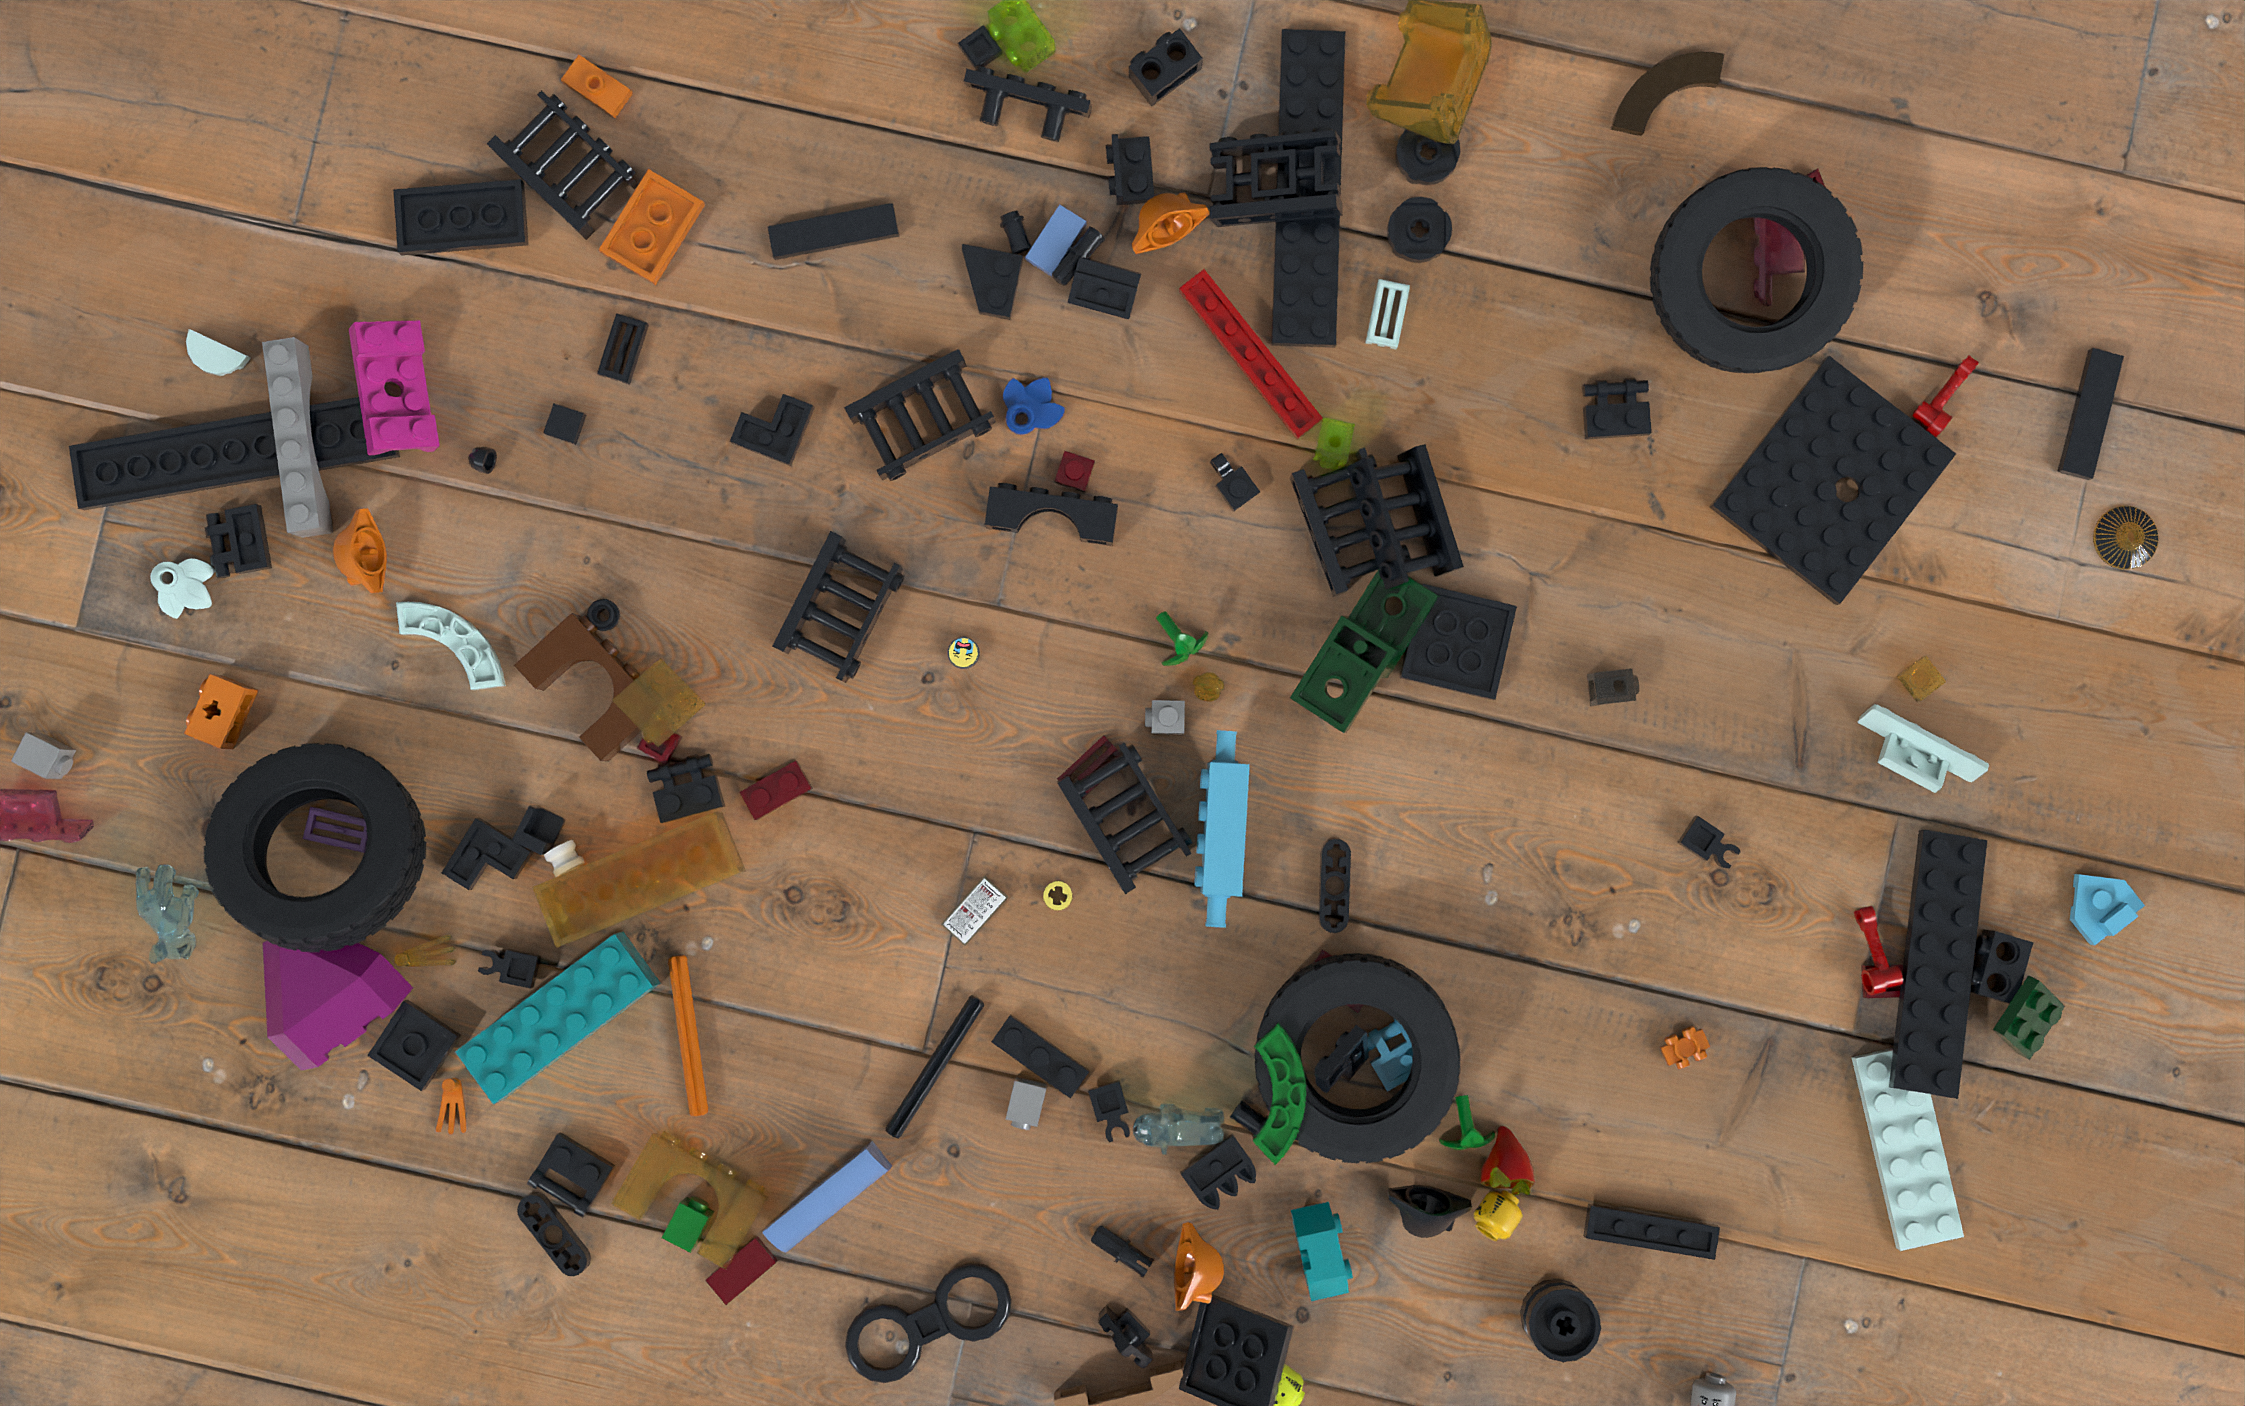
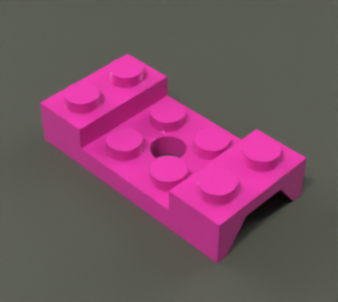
(392, 354)

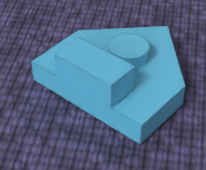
(2102, 906)

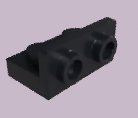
(1132, 169)

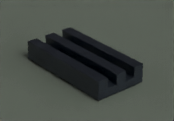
(634, 352)

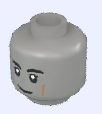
(1712, 1391)

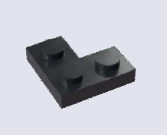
(775, 439)
(484, 846)
(1344, 1061)

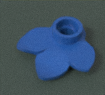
(1034, 403)

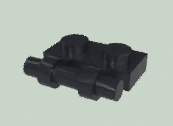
(1619, 419)
(247, 541)
(688, 798)

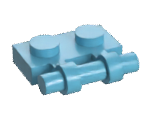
(1394, 1064)

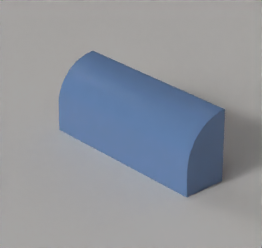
(827, 1198)

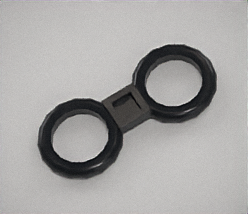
(928, 1323)

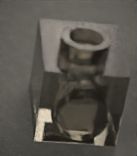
(1612, 687)

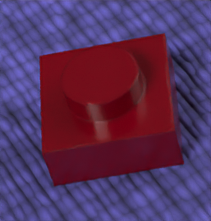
(1074, 471)

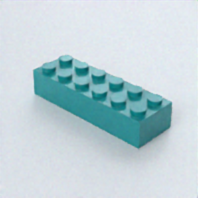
(558, 1017)

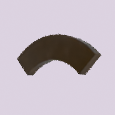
(1662, 80)

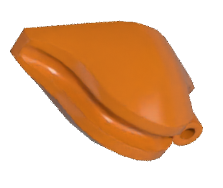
(1167, 220)
(362, 552)
(1197, 1269)

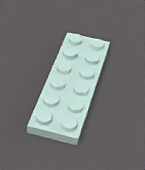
(1907, 1156)

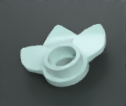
(186, 587)

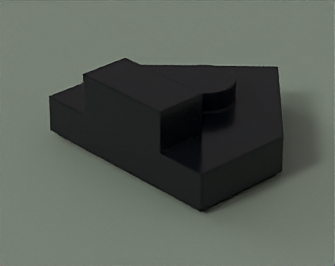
(1127, 1334)

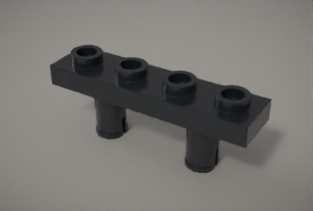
(1014, 86)

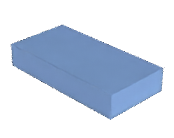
(1055, 239)

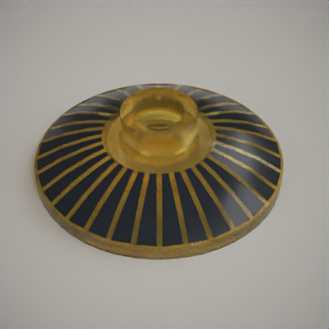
(2113, 543)

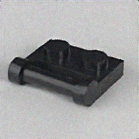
(576, 1165)

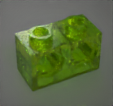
(1026, 29)

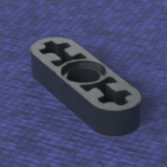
(1345, 894)
(539, 1234)

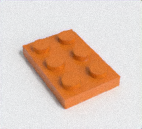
(651, 227)

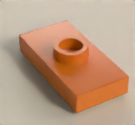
(596, 86)

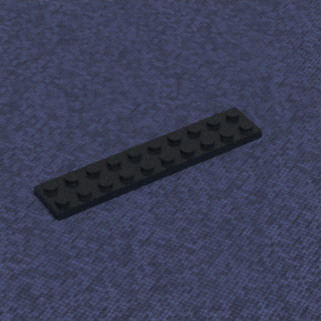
(1308, 248)
(210, 455)

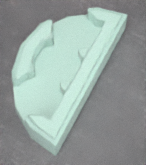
(213, 356)

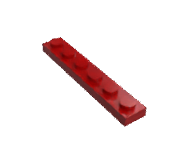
(1250, 354)

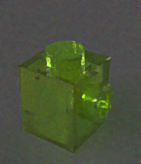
(1333, 443)

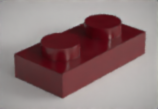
(776, 790)

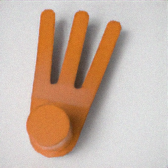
(452, 1094)

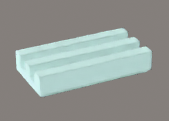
(1382, 340)

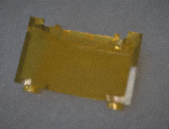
(1435, 70)

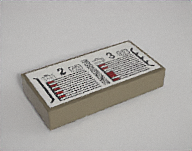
(974, 910)

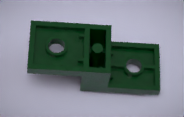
(1363, 650)

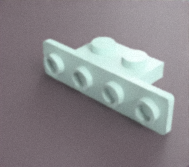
(1919, 753)

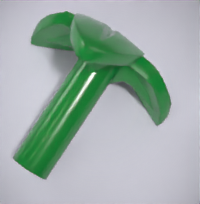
(1183, 643)
(1470, 1136)

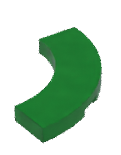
(1288, 1093)

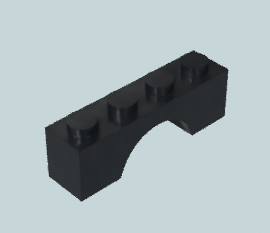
(1011, 508)

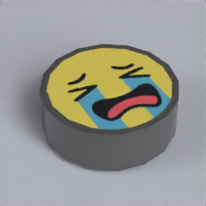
(963, 653)

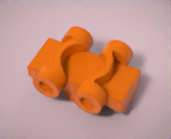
(1680, 1048)

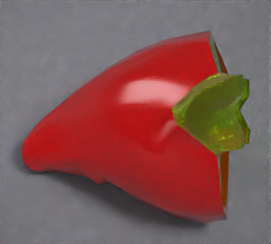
(1508, 1165)

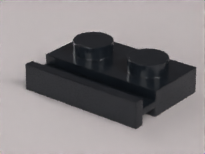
(1104, 287)

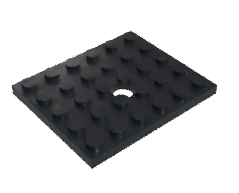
(1788, 482)

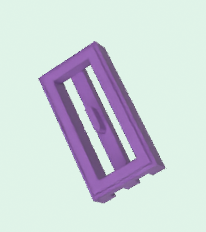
(311, 824)

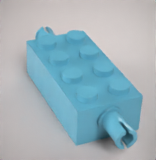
(1224, 829)

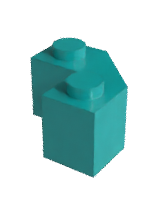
(1320, 1251)

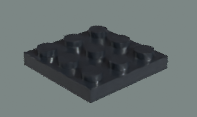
(1461, 644)
(1235, 1355)

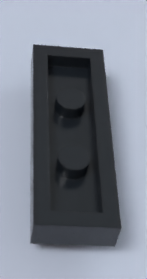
(1040, 1056)

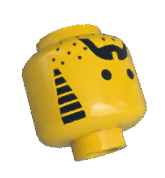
(1498, 1215)

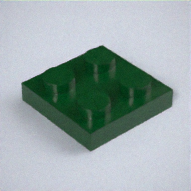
(2029, 1017)

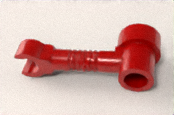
(1931, 414)
(1881, 976)

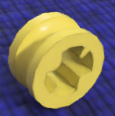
(1066, 890)

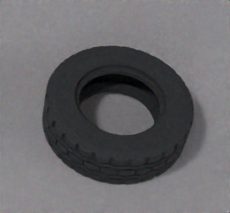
(1831, 278)
(273, 789)
(1435, 1067)

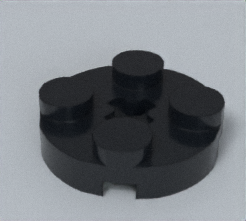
(1419, 169)
(1432, 217)

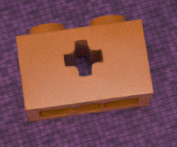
(235, 704)

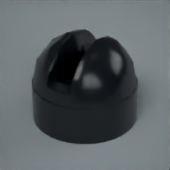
(482, 459)

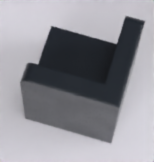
(538, 829)

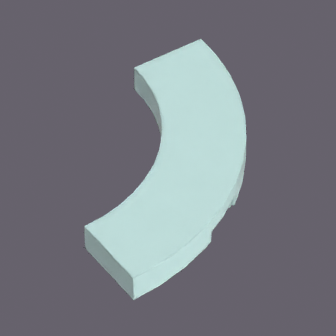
(459, 635)

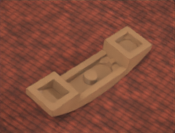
(1161, 1378)

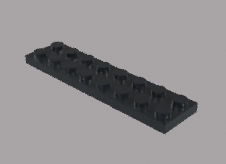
(1938, 964)

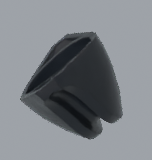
(1427, 1209)

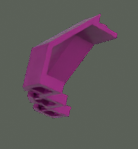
(326, 998)

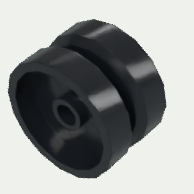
(1579, 1326)

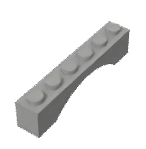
(289, 394)

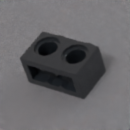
(1170, 72)
(2008, 969)

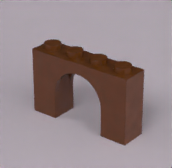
(574, 643)

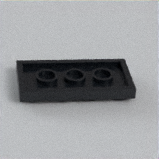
(460, 217)

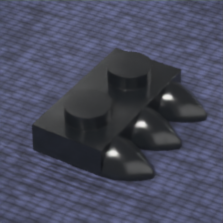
(1217, 1170)

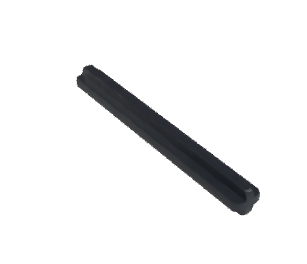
(934, 1067)

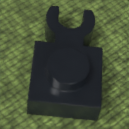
(1704, 840)
(515, 967)
(1108, 1105)

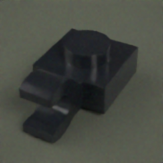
(1236, 485)

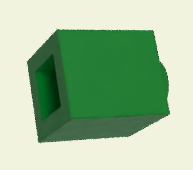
(688, 1223)

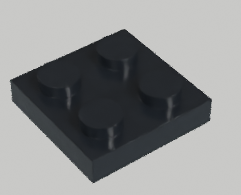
(414, 1045)

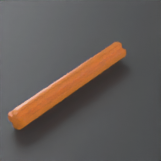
(688, 1035)

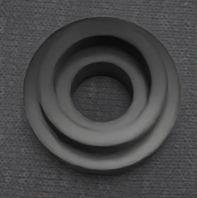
(600, 605)

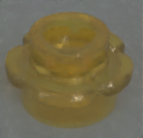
(1208, 686)

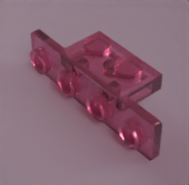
(1776, 255)
(37, 817)

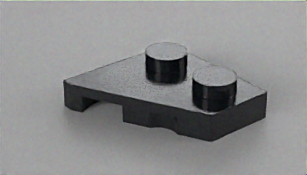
(993, 279)

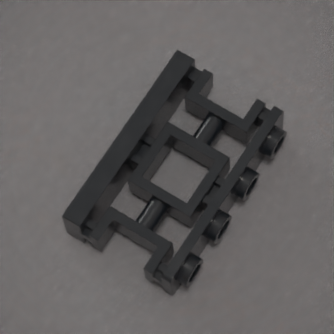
(1282, 203)

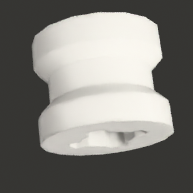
(564, 858)

